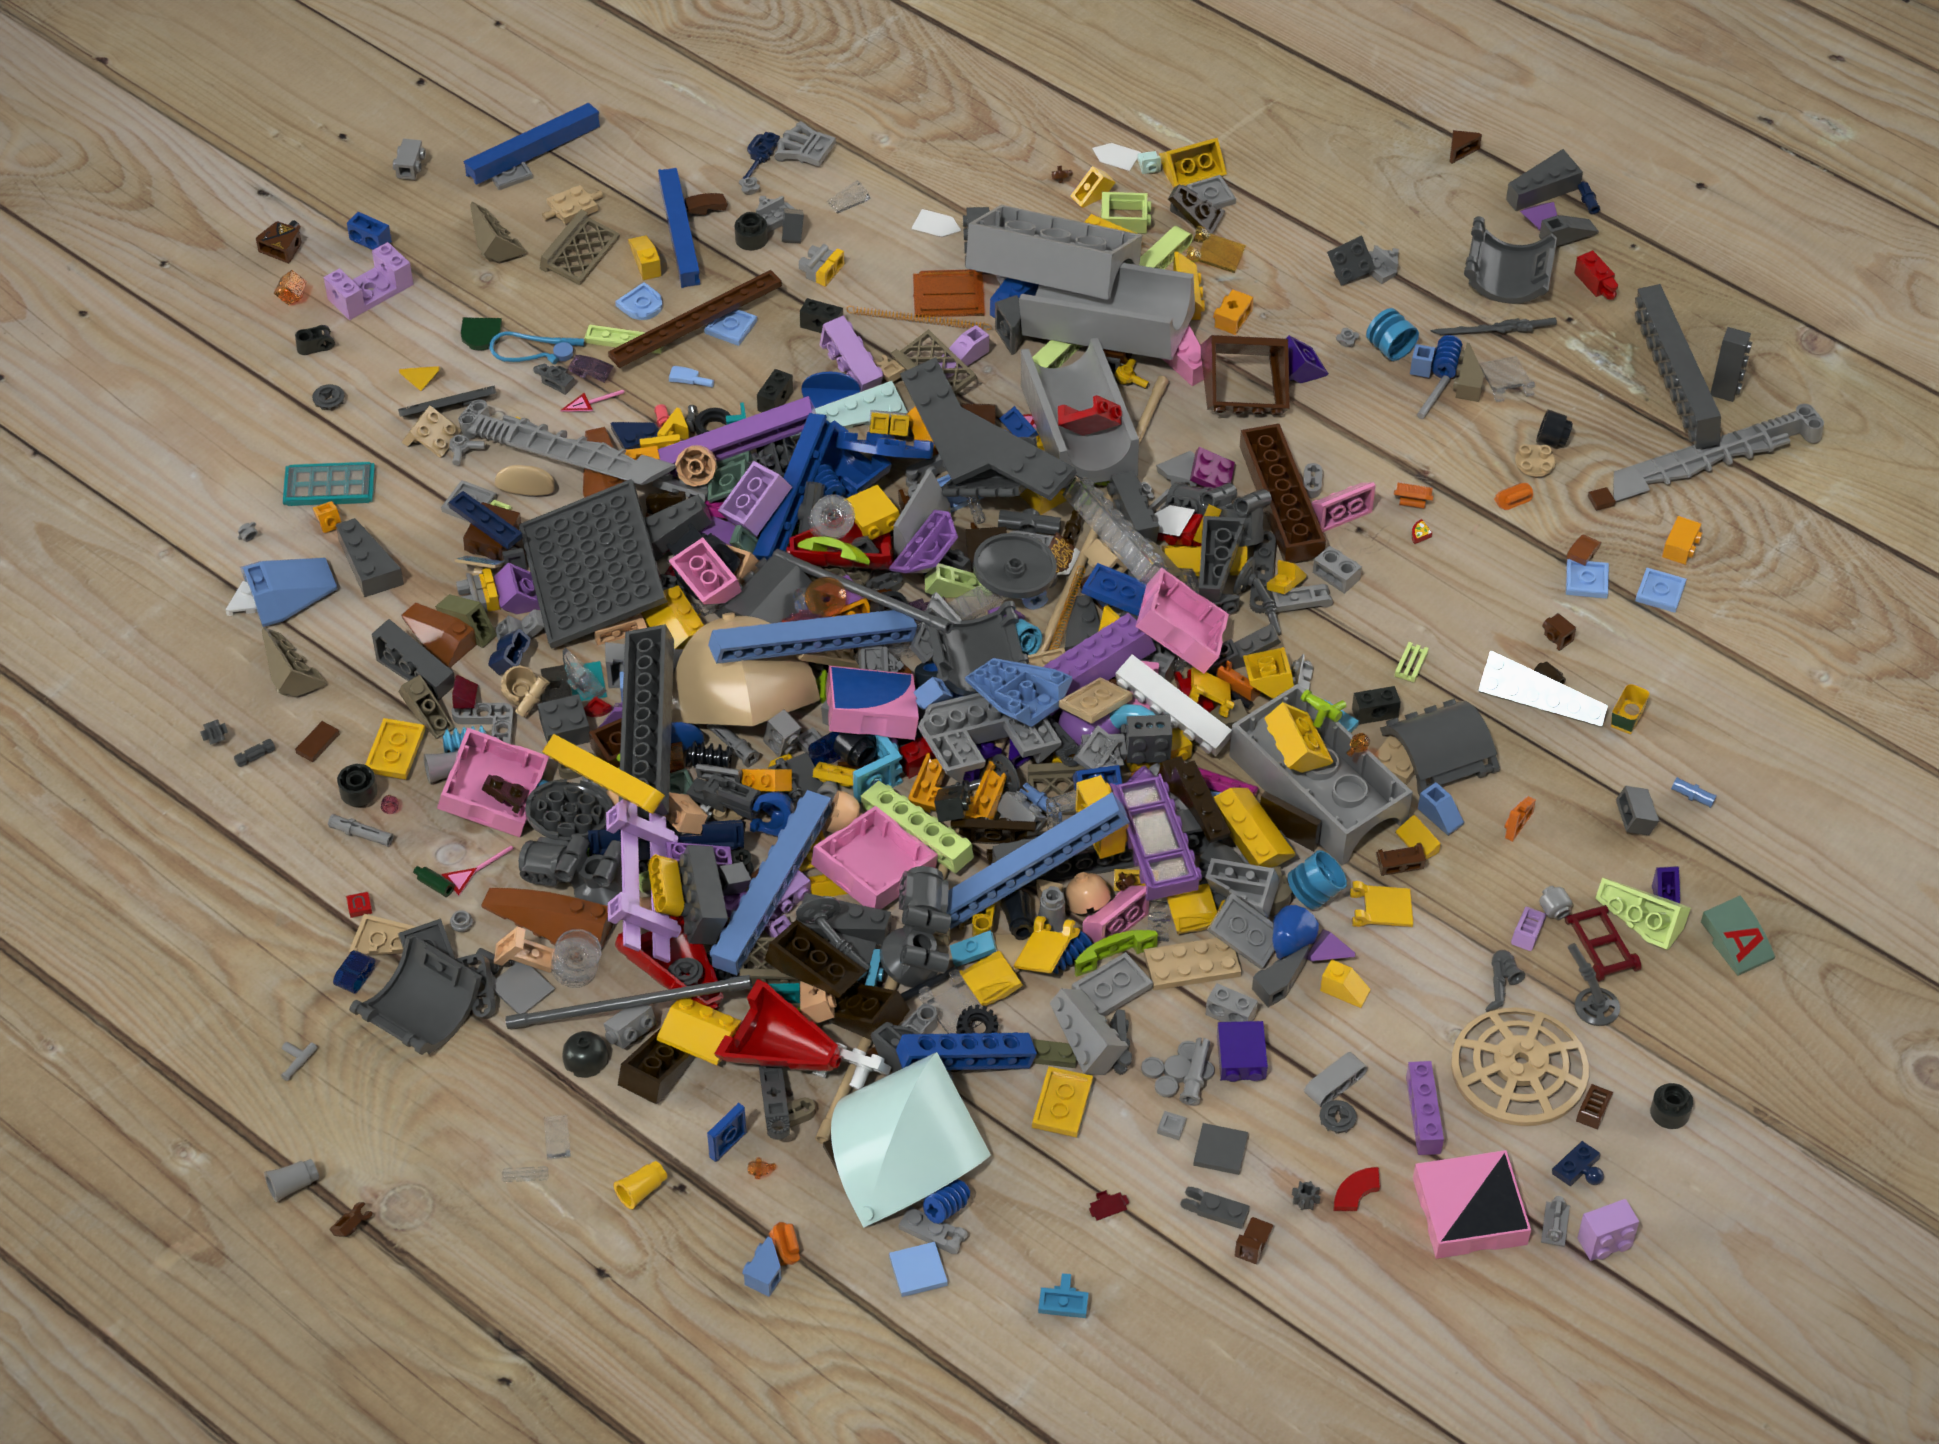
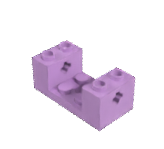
(388, 278)

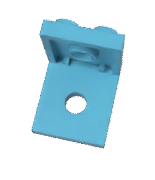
(884, 769)

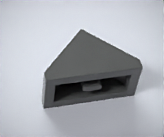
(792, 225)

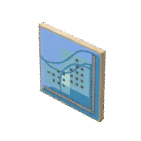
(480, 563)

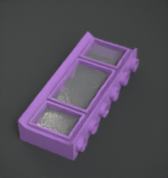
(1157, 838)

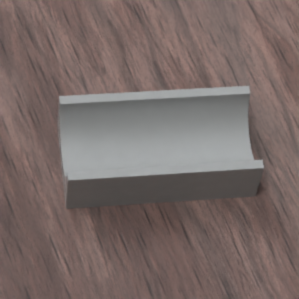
(1050, 250)
(1142, 317)
(1094, 454)
(1345, 796)

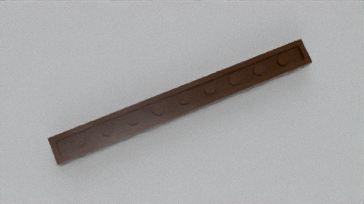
(695, 318)

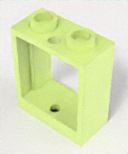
(1127, 201)

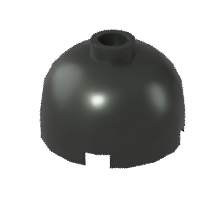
(585, 1054)

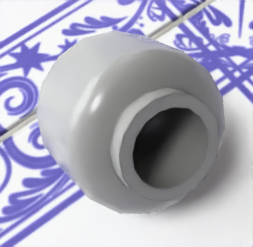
(1555, 902)

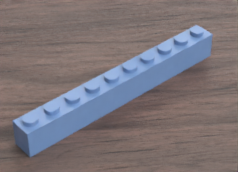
(811, 636)
(1035, 858)
(771, 882)

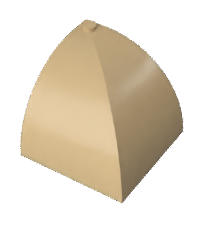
(739, 690)

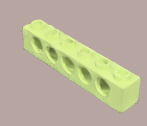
(952, 849)

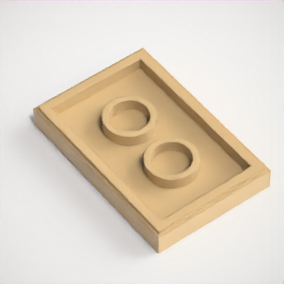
(1095, 700)

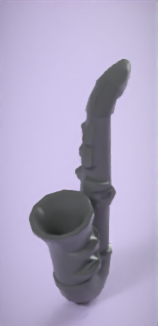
(1503, 966)

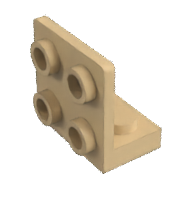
(432, 431)

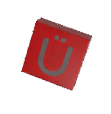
(359, 904)

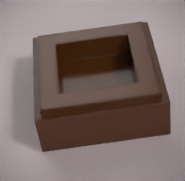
(1601, 498)

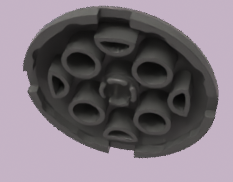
(567, 809)

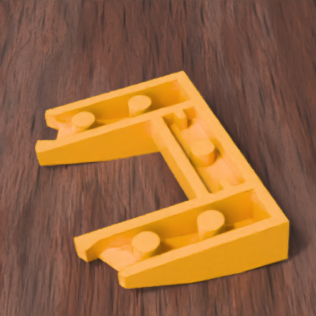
(982, 804)

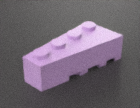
(850, 353)

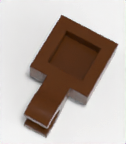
(347, 1223)

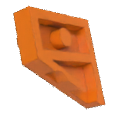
(1519, 817)

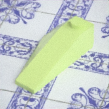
(1650, 915)

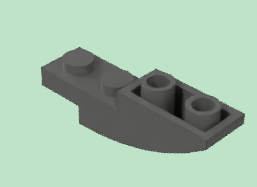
(1256, 642)

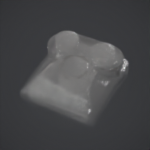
(581, 677)

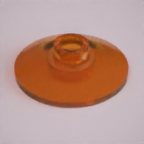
(823, 588)

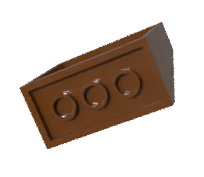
(1279, 363)

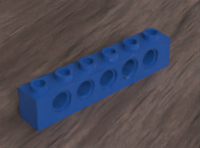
(969, 1050)

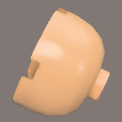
(696, 465)
(844, 810)
(1087, 892)

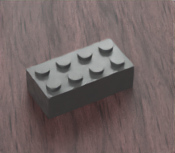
(702, 894)

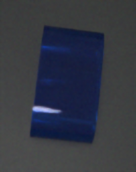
(822, 749)
(354, 971)

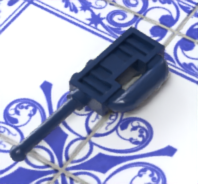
(763, 151)

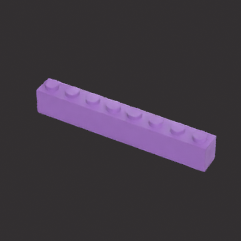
(746, 433)

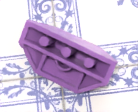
(927, 545)

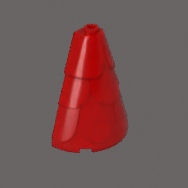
(879, 561)
(678, 949)
(778, 1036)

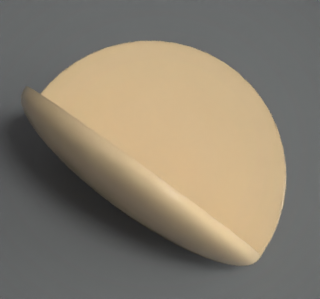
(524, 480)

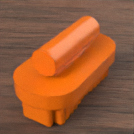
(1413, 495)
(1514, 496)
(785, 1243)

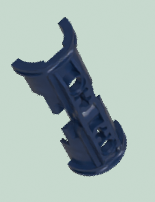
(715, 833)

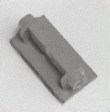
(1300, 671)
(1555, 1222)

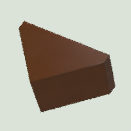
(1464, 144)

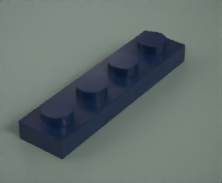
(485, 520)

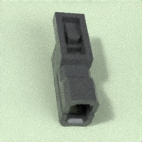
(723, 794)

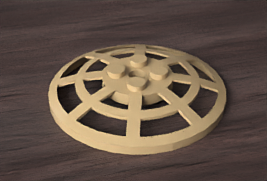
(1516, 1073)

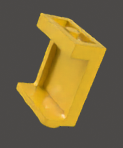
(874, 512)

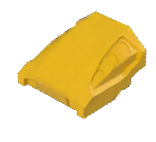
(1193, 909)
(991, 979)

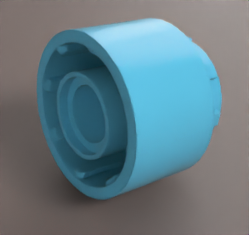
(1029, 637)

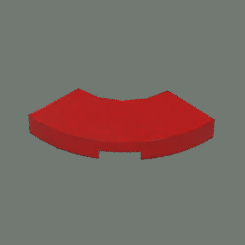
(1355, 1188)

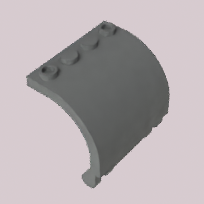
(1508, 270)
(973, 645)
(1445, 743)
(423, 998)

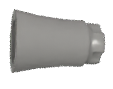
(439, 765)
(1053, 908)
(290, 1178)

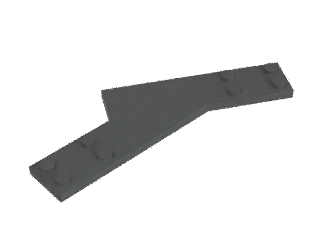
(974, 444)

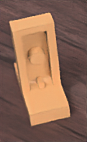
(617, 630)
(517, 948)

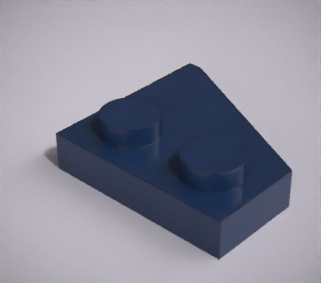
(630, 432)

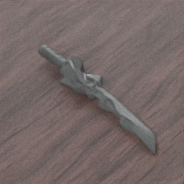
(1505, 326)

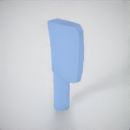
(688, 376)

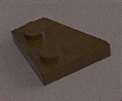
(658, 502)

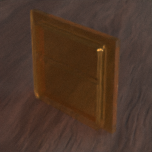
(948, 293)

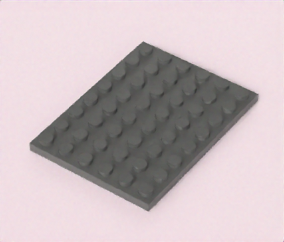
(592, 563)

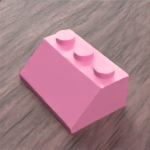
(1344, 505)
(706, 573)
(1117, 915)

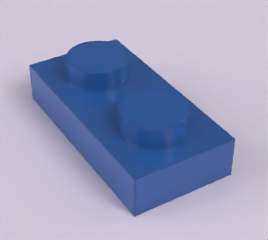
(1017, 424)

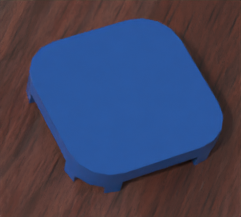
(884, 445)

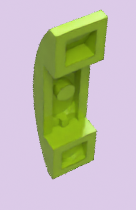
(822, 543)
(1113, 945)

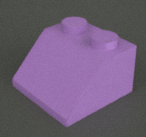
(515, 589)

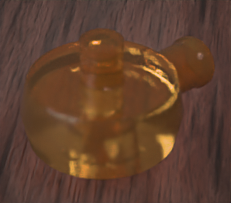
(1358, 744)
(760, 1168)

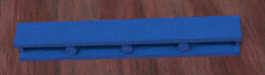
(532, 143)
(679, 227)
(801, 469)

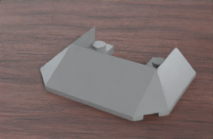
(960, 723)

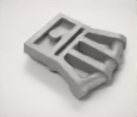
(813, 151)

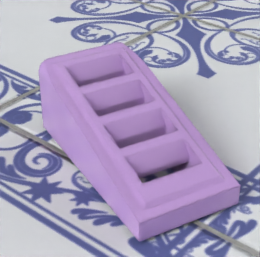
(1527, 929)

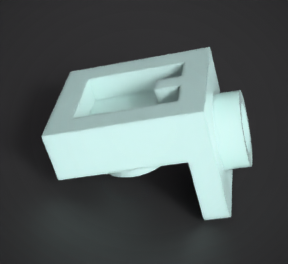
(1149, 162)

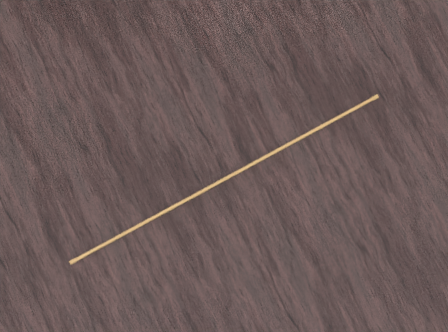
(1161, 383)

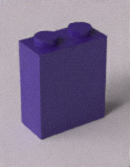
(1242, 1051)

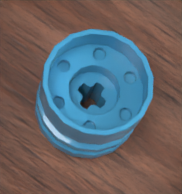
(1392, 334)
(1317, 879)

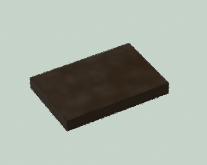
(1292, 821)

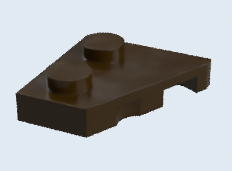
(505, 791)

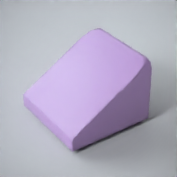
(777, 926)

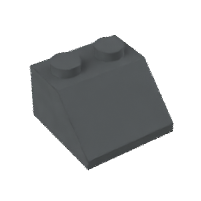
(1009, 322)

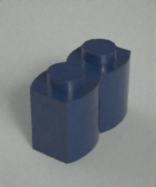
(509, 651)

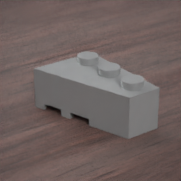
(1248, 882)

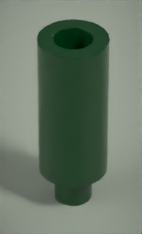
(434, 881)

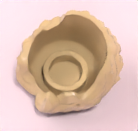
(516, 682)

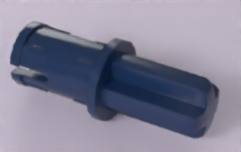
(1588, 197)

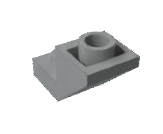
(530, 625)

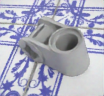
(917, 1021)

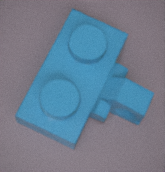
(1063, 1300)

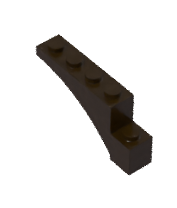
(1190, 788)

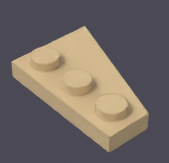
(378, 936)

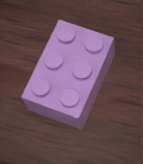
(755, 498)

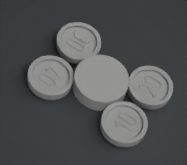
(1175, 1069)

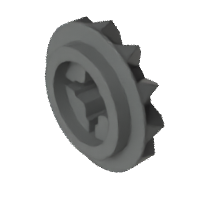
(325, 392)
(687, 965)
(1346, 1112)

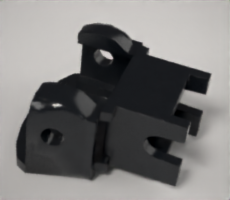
(722, 550)

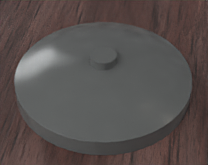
(1014, 565)

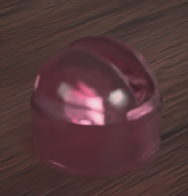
(393, 804)

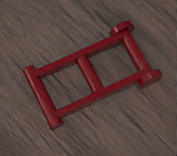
(1631, 960)

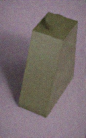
(472, 614)

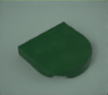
(479, 332)

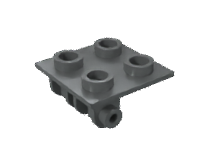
(1351, 260)
(802, 774)

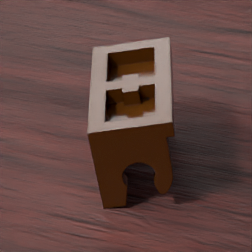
(1401, 860)

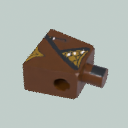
(280, 241)

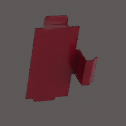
(1108, 1205)

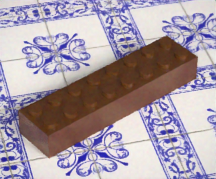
(1290, 509)

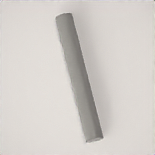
(1433, 397)

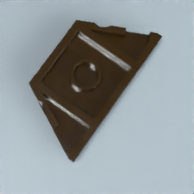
(993, 831)

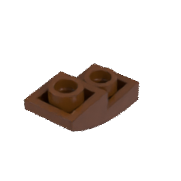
(702, 202)

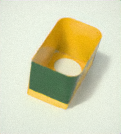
(1624, 721)

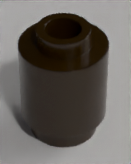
(1550, 671)

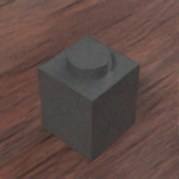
(733, 878)

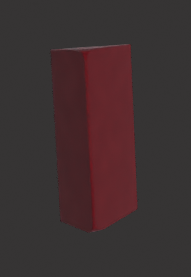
(464, 693)

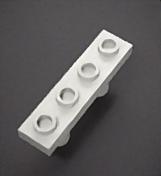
(863, 1065)

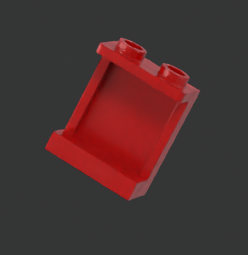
(1101, 416)

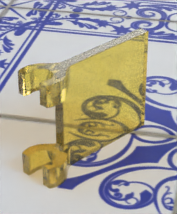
(1216, 251)

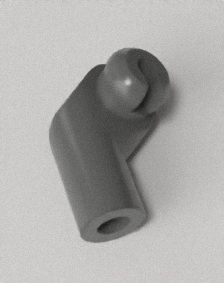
(494, 967)

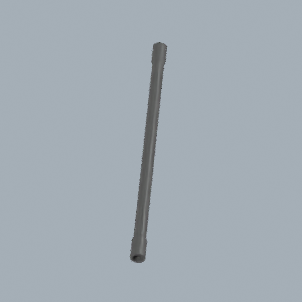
(934, 621)
(527, 1019)

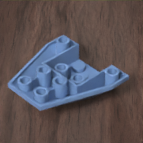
(287, 586)
(1020, 689)

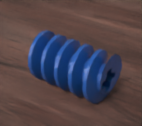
(1447, 356)
(828, 477)
(1072, 951)
(946, 1201)

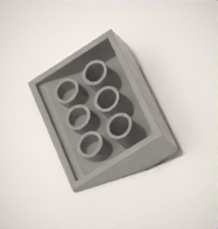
(922, 503)

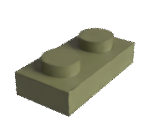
(1054, 1054)

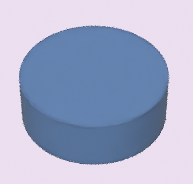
(563, 351)

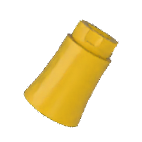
(639, 1184)

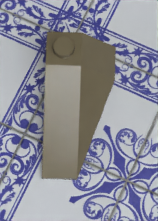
(492, 237)
(289, 668)

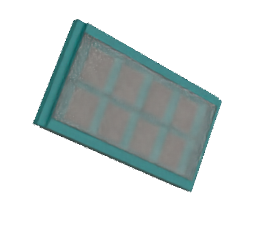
(328, 482)

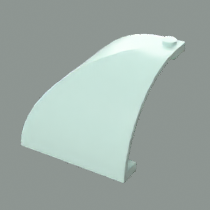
(903, 1139)

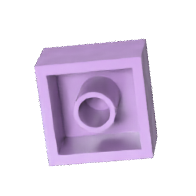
(1608, 1230)

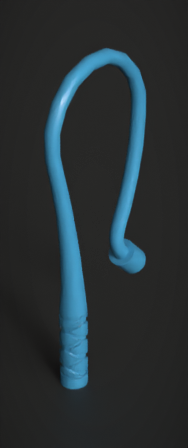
(551, 357)

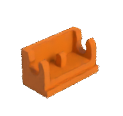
(1237, 682)

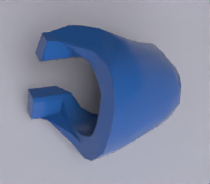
(778, 807)
(1293, 929)

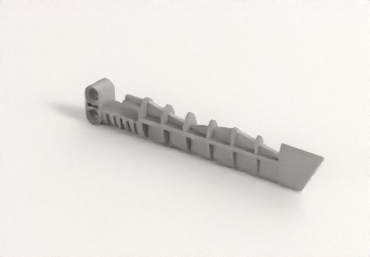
(536, 439)
(1744, 442)

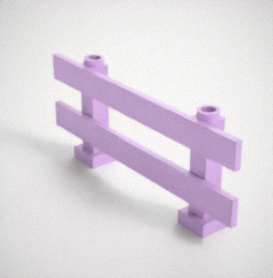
(627, 903)

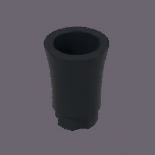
(1018, 914)

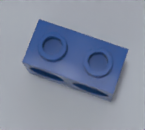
(368, 231)

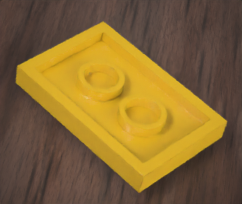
(395, 748)
(1062, 1101)

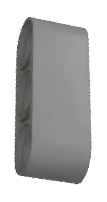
(1335, 1079)

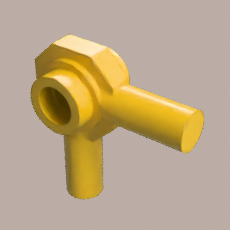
(1126, 374)

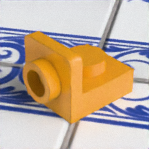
(327, 516)

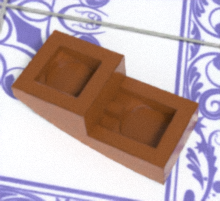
(1583, 549)

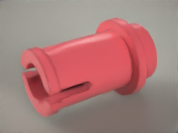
(661, 414)

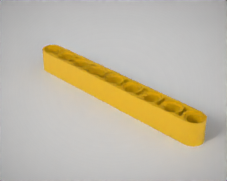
(603, 774)

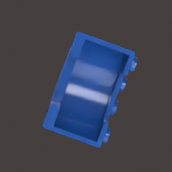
(852, 467)

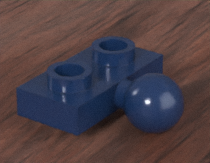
(1579, 1162)

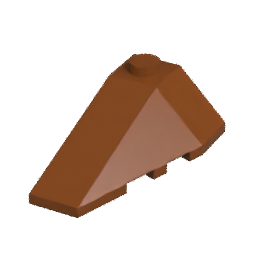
(440, 633)

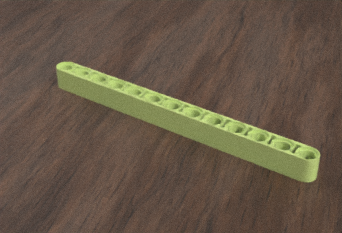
(1158, 256)

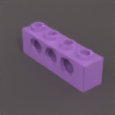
(1424, 1108)

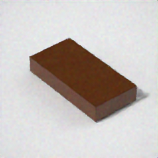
(317, 741)

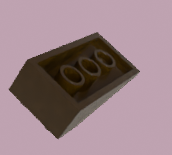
(813, 960)
(868, 1008)
(653, 1069)

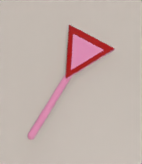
(462, 877)

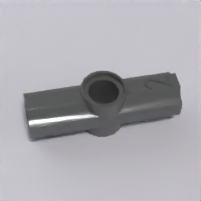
(813, 492)
(1029, 521)

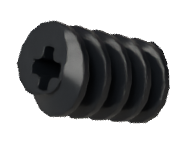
(708, 756)

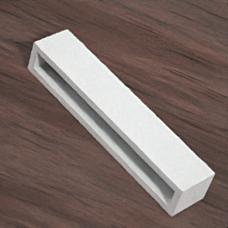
(1168, 700)

